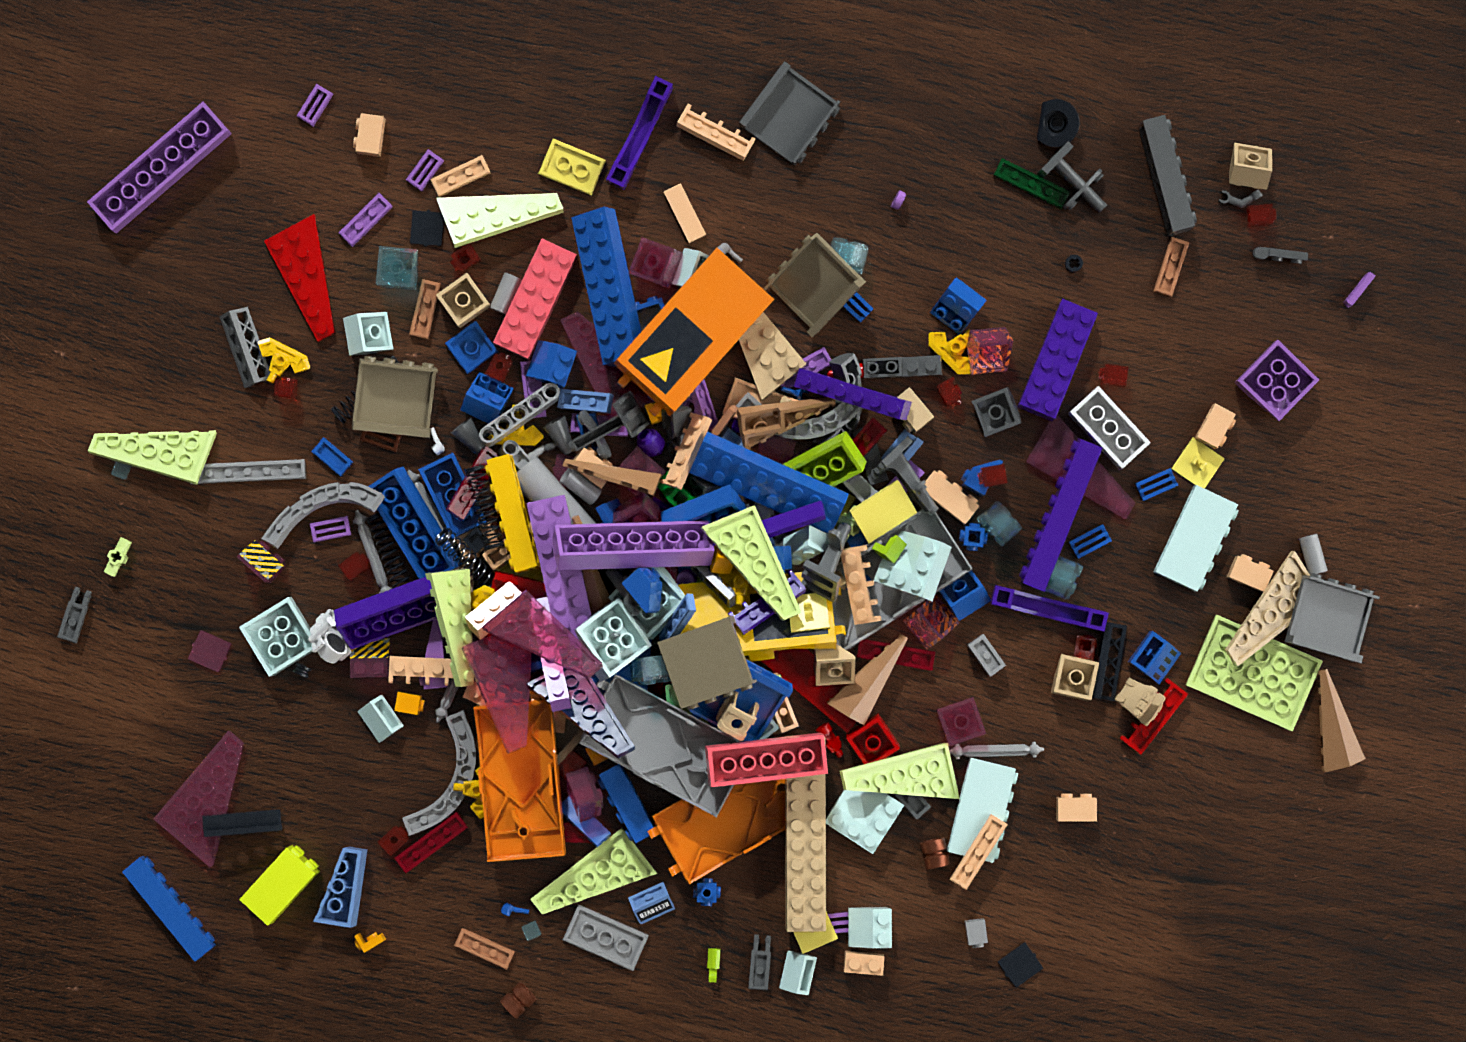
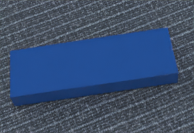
(591, 828)

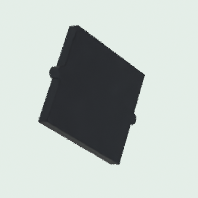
(426, 228)
(1020, 964)

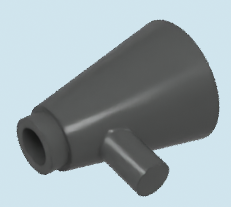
(559, 433)
(469, 436)

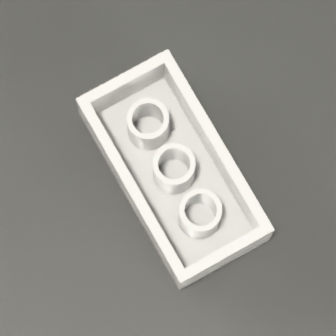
(1109, 428)

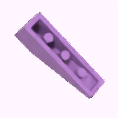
(435, 649)

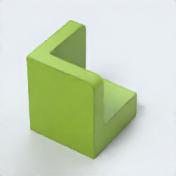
(891, 550)

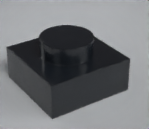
(474, 540)

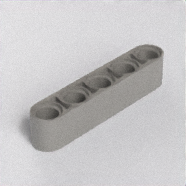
(515, 423)

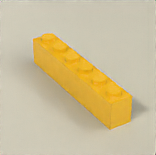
(513, 513)

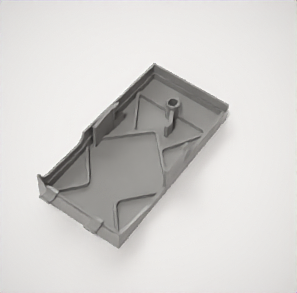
(893, 602)
(666, 744)

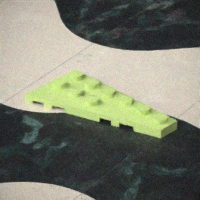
(452, 606)
(913, 773)
(602, 870)

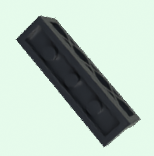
(1102, 659)
(241, 822)

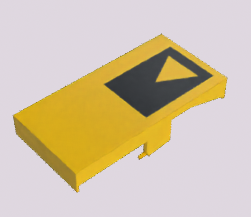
(770, 634)

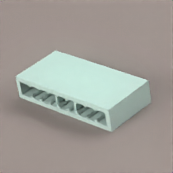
(1196, 538)
(983, 793)

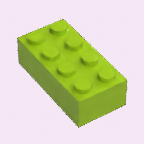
(830, 461)

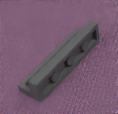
(242, 347)

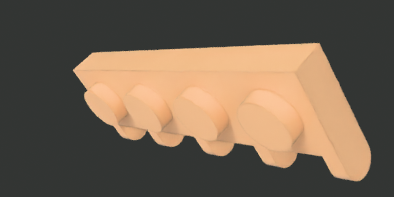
(714, 133)
(687, 451)
(858, 585)
(420, 667)

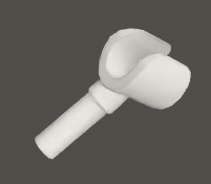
(438, 448)

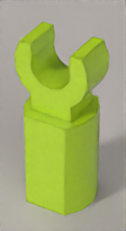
(713, 963)

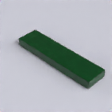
(1031, 183)

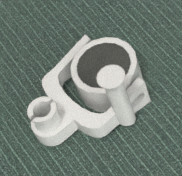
(331, 645)

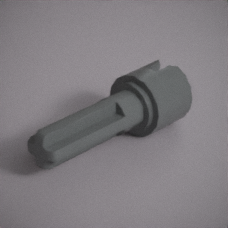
(629, 602)

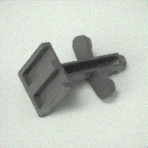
(1074, 180)
(628, 415)
(898, 464)
(821, 577)

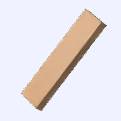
(978, 851)

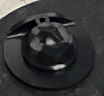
(1057, 123)

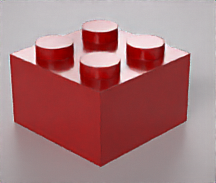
(873, 740)

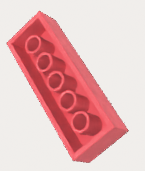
(535, 299)
(766, 759)

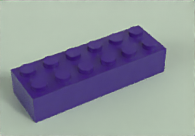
(1057, 360)
(386, 613)

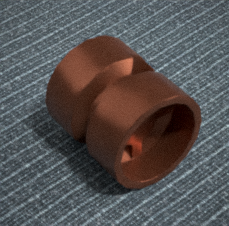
(935, 853)
(520, 998)

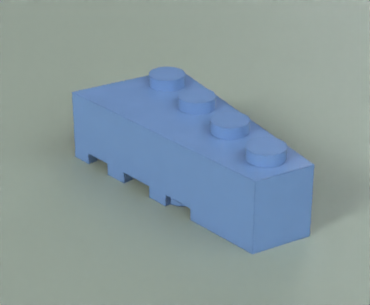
(344, 890)

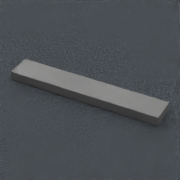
(253, 471)

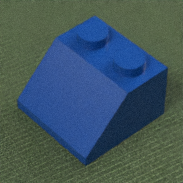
(551, 363)
(970, 478)
(645, 589)
(965, 595)

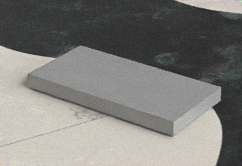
(605, 937)

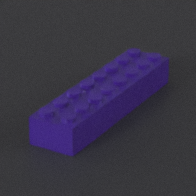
(1060, 515)

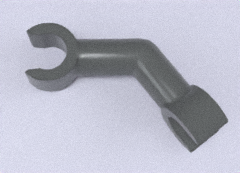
(1241, 203)

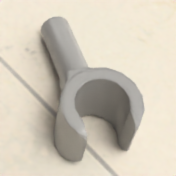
(725, 248)

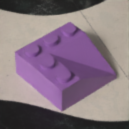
(1276, 380)

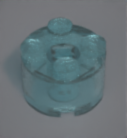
(853, 253)
(999, 523)
(1063, 578)

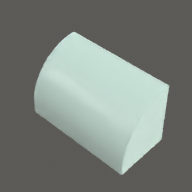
(380, 718)
(798, 972)

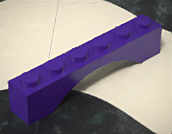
(640, 133)
(853, 394)
(1049, 608)

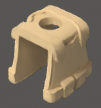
(1141, 700)
(729, 712)

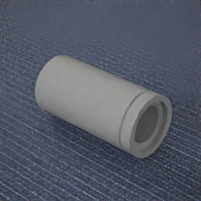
(505, 293)
(580, 486)
(1313, 554)

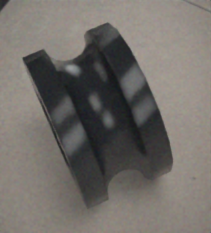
(1074, 269)
(302, 670)

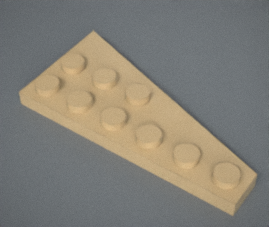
(769, 356)
(1270, 613)

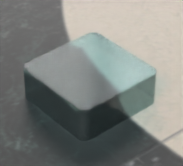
(121, 470)
(531, 930)

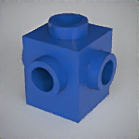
(981, 537)
(706, 883)

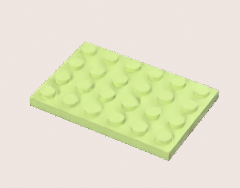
(1267, 684)

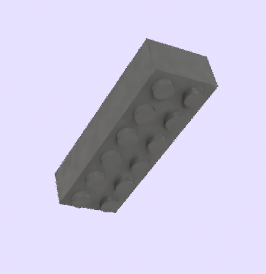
(1166, 175)

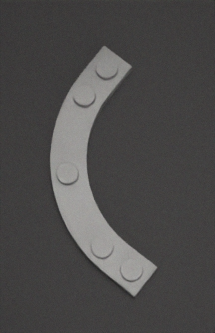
(816, 426)
(317, 498)
(464, 771)

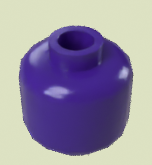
(650, 442)

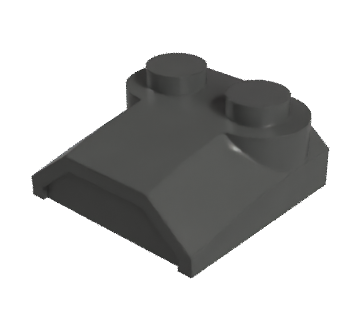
(997, 411)

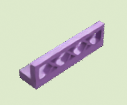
(702, 403)

